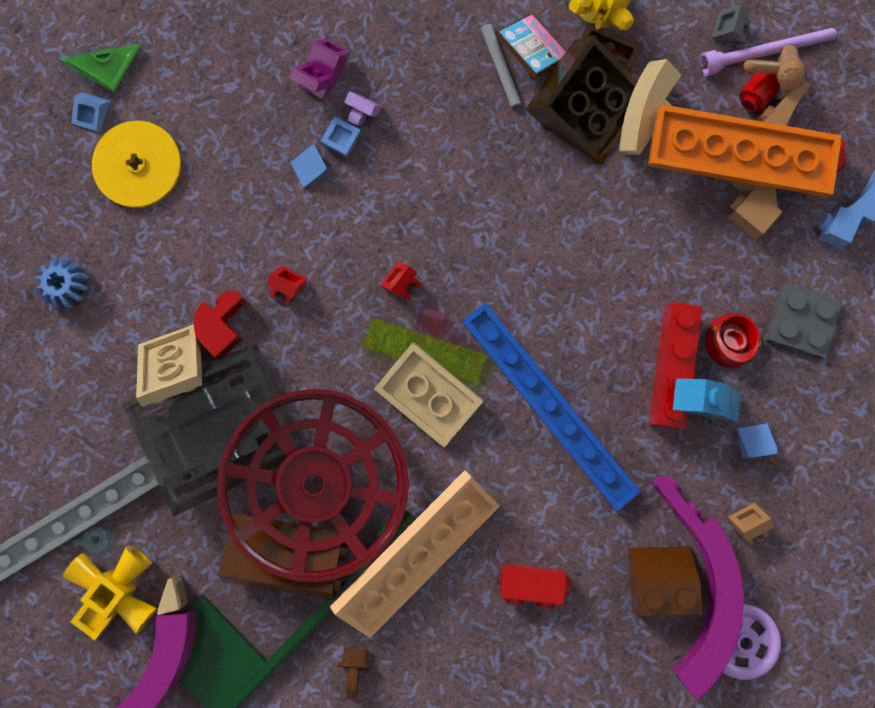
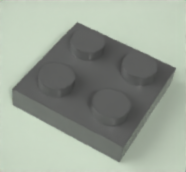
(803, 320)

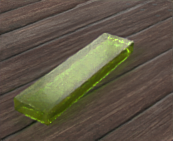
(395, 341)

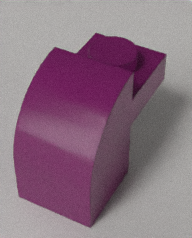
(321, 69)

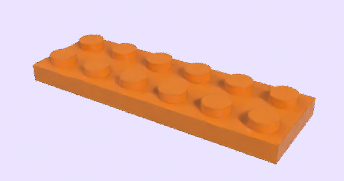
(745, 150)

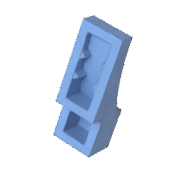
(842, 223)

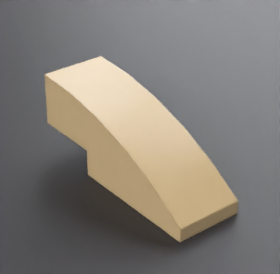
(650, 92)

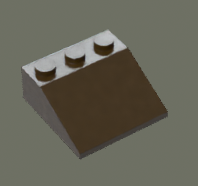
(585, 99)

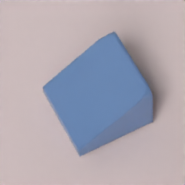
(89, 111)
(309, 167)
(756, 441)

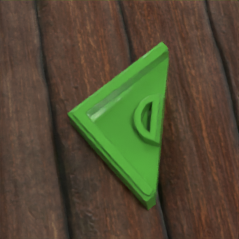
(104, 66)

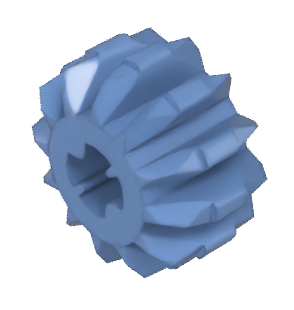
(71, 288)

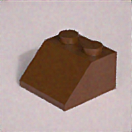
(664, 581)

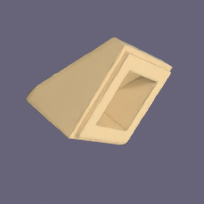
(174, 596)

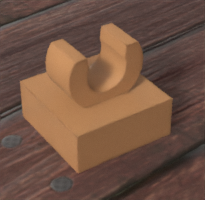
(751, 522)

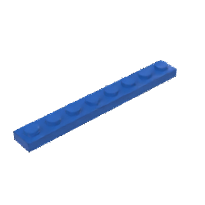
(551, 407)

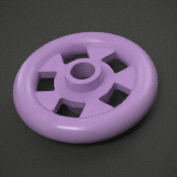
(769, 637)

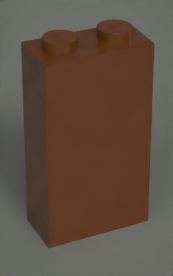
(240, 570)

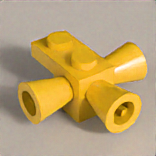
(110, 593)

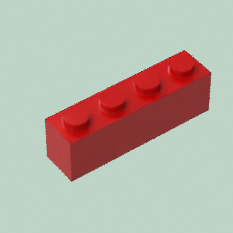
(674, 361)

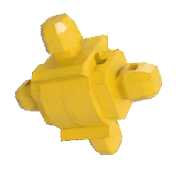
(604, 13)

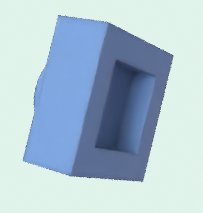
(340, 137)

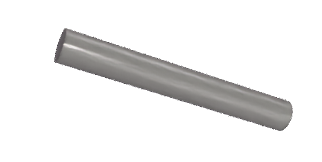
(501, 65)

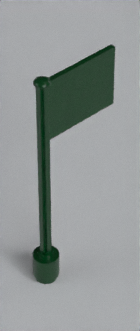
(227, 667)

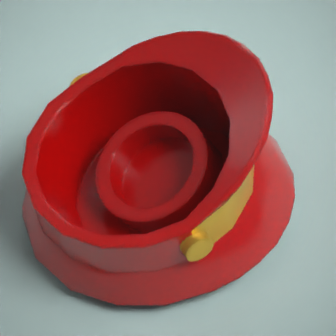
(732, 340)

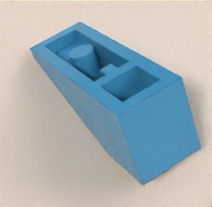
(707, 399)

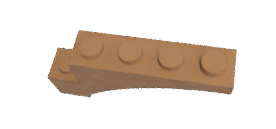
(757, 205)

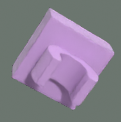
(361, 109)

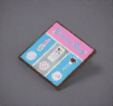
(531, 44)

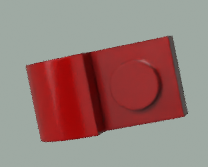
(211, 324)

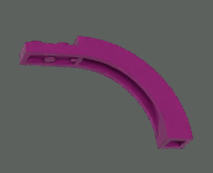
(724, 616)
(168, 660)

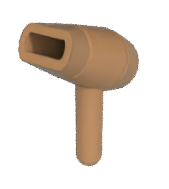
(788, 68)

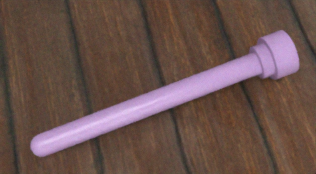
(717, 60)

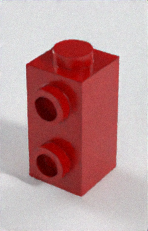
(533, 584)

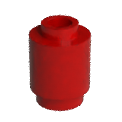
(759, 91)

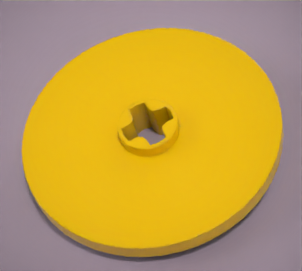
(153, 178)

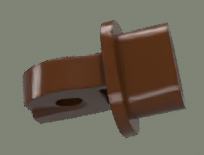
(354, 661)

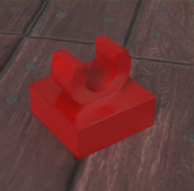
(399, 279)
(287, 283)

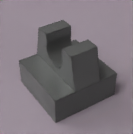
(730, 25)

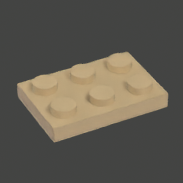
(168, 366)
(428, 394)

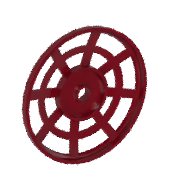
(331, 497)

